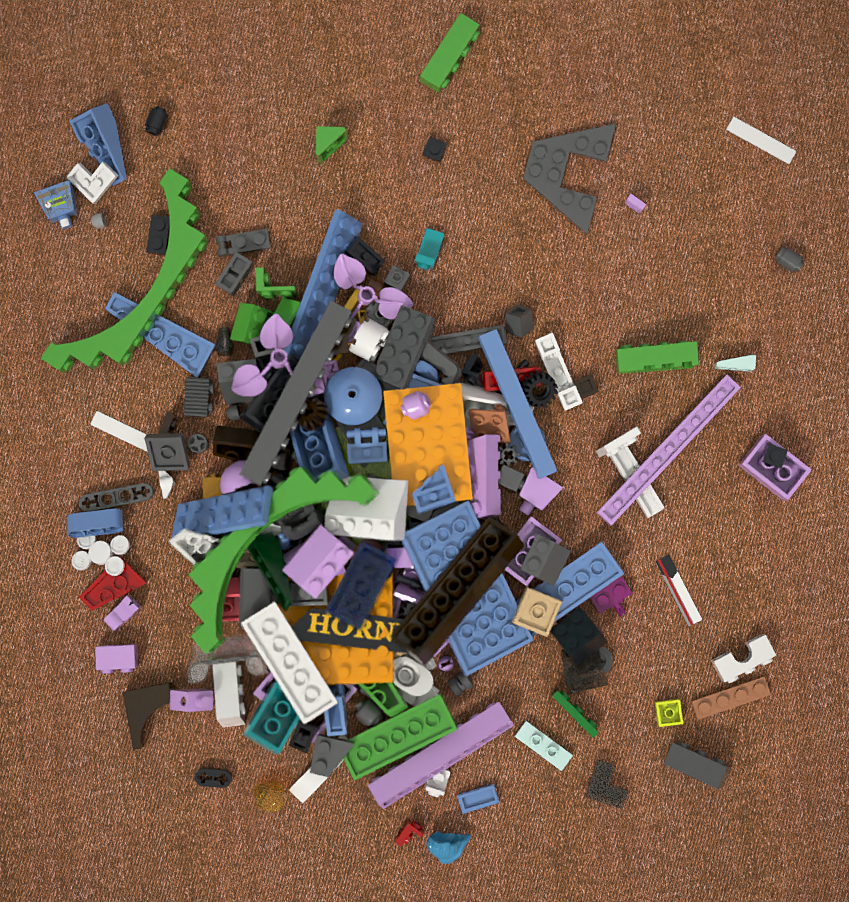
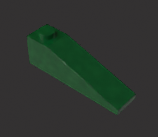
(269, 558)

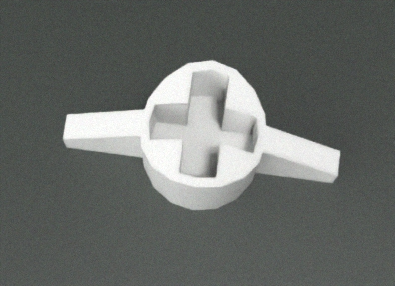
(166, 483)

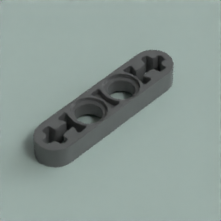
(116, 497)

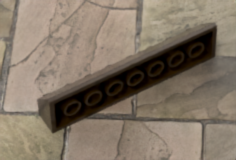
(457, 590)

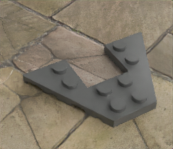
(547, 167)

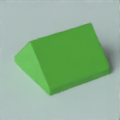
(328, 141)

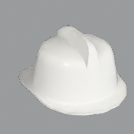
(412, 677)

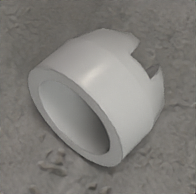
(98, 220)

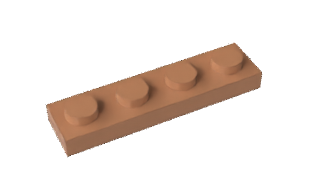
(730, 697)

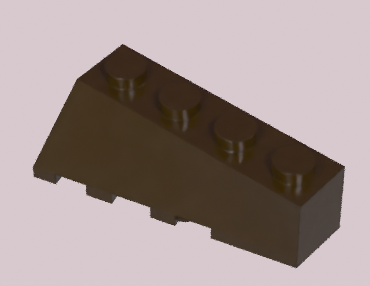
(238, 443)

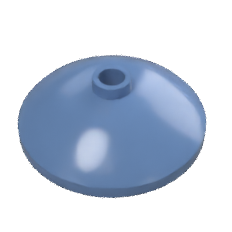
(364, 404)

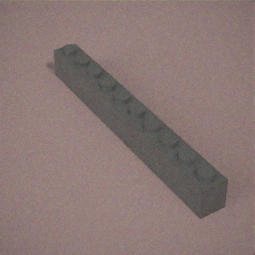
(295, 394)

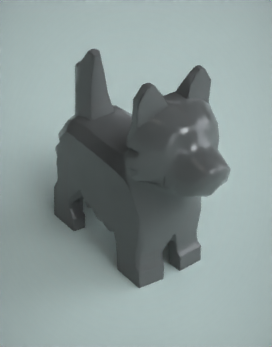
(302, 523)

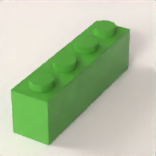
(449, 53)

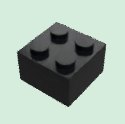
(578, 636)

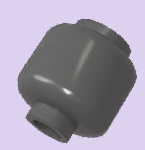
(368, 713)

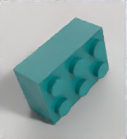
(272, 720)

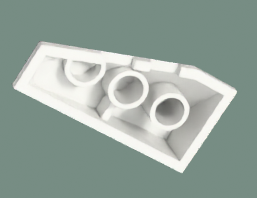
(476, 398)
(194, 544)

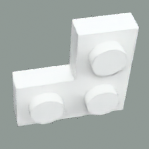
(94, 184)

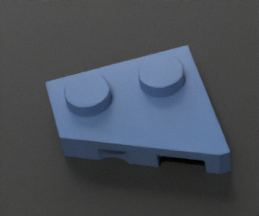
(434, 492)

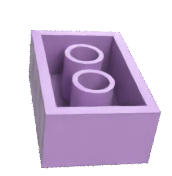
(781, 481)
(527, 534)

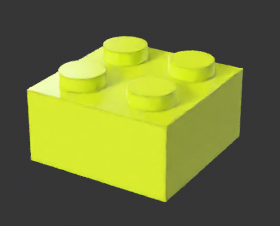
(668, 712)

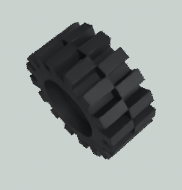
(550, 385)

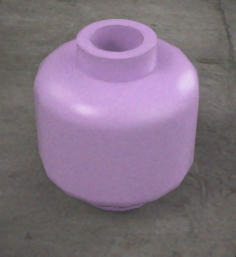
(416, 405)

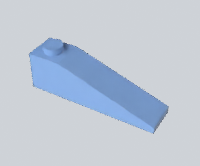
(100, 134)

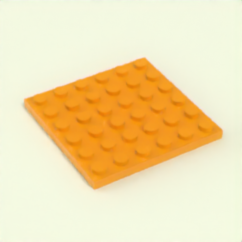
(350, 664)

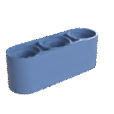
(95, 523)

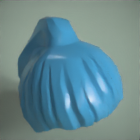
(447, 846)

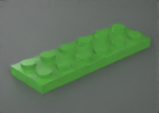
(399, 736)

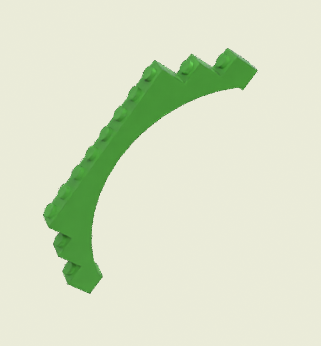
(181, 254)
(217, 568)

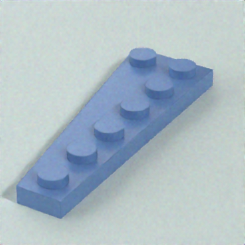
(173, 340)

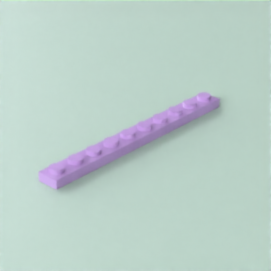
(668, 450)

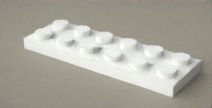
(289, 662)

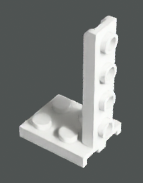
(627, 465)

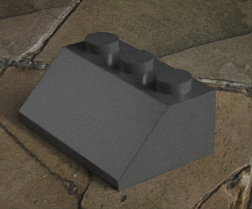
(254, 593)

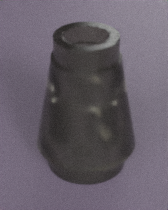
(224, 344)

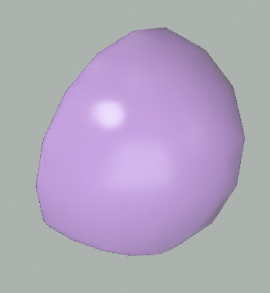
(230, 478)

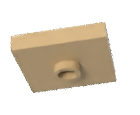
(536, 611)

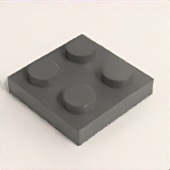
(167, 452)

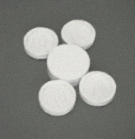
(101, 554)

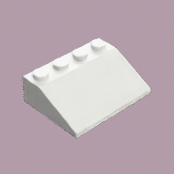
(380, 519)

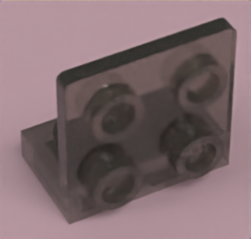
(585, 675)

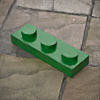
(575, 711)

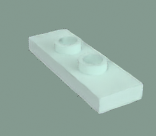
(543, 745)

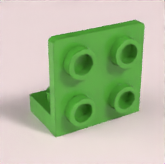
(264, 288)

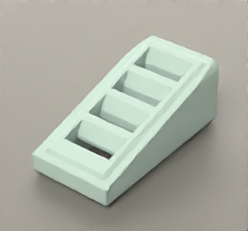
(743, 363)

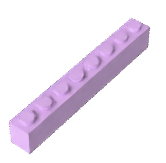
(440, 755)

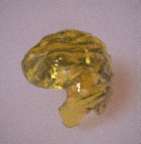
(269, 796)

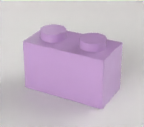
(116, 657)

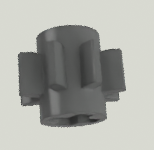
(513, 454)

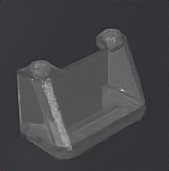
(232, 650)

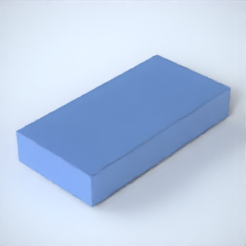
(478, 798)

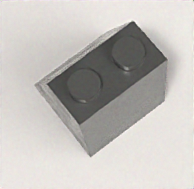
(226, 375)

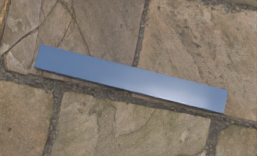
(517, 404)

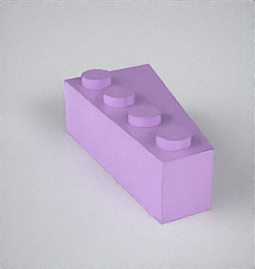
(484, 475)

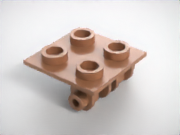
(490, 423)

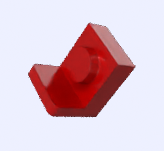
(405, 833)

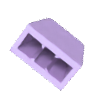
(537, 492)
(196, 700)

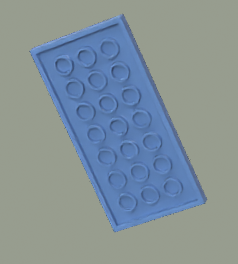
(487, 629)

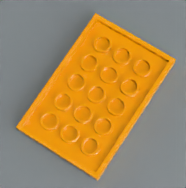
(430, 441)

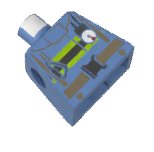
(58, 203)

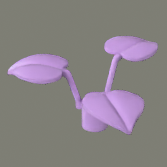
(351, 272)
(276, 335)

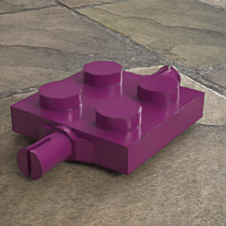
(612, 596)

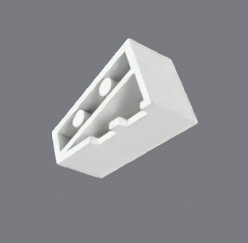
(228, 694)

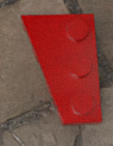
(109, 587)

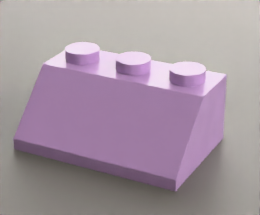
(317, 561)

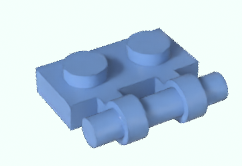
(367, 452)

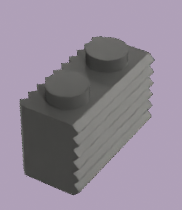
(198, 397)

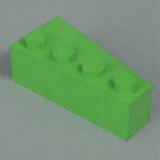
(657, 358)
(387, 697)

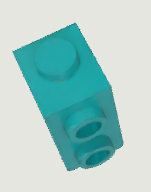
(429, 249)

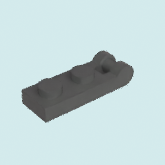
(243, 242)

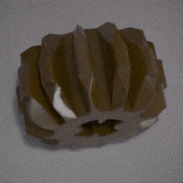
(314, 415)

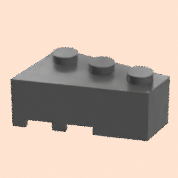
(697, 765)

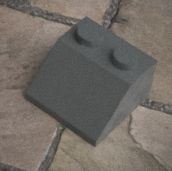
(545, 559)

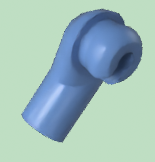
(284, 541)

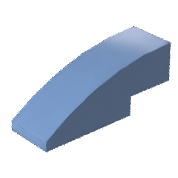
(336, 715)

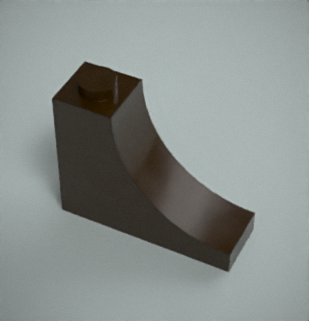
(140, 705)

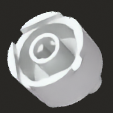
(369, 339)

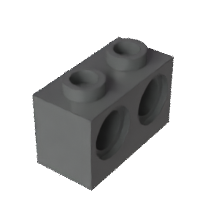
(234, 274)

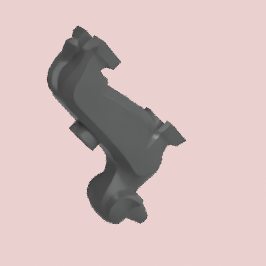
(440, 361)

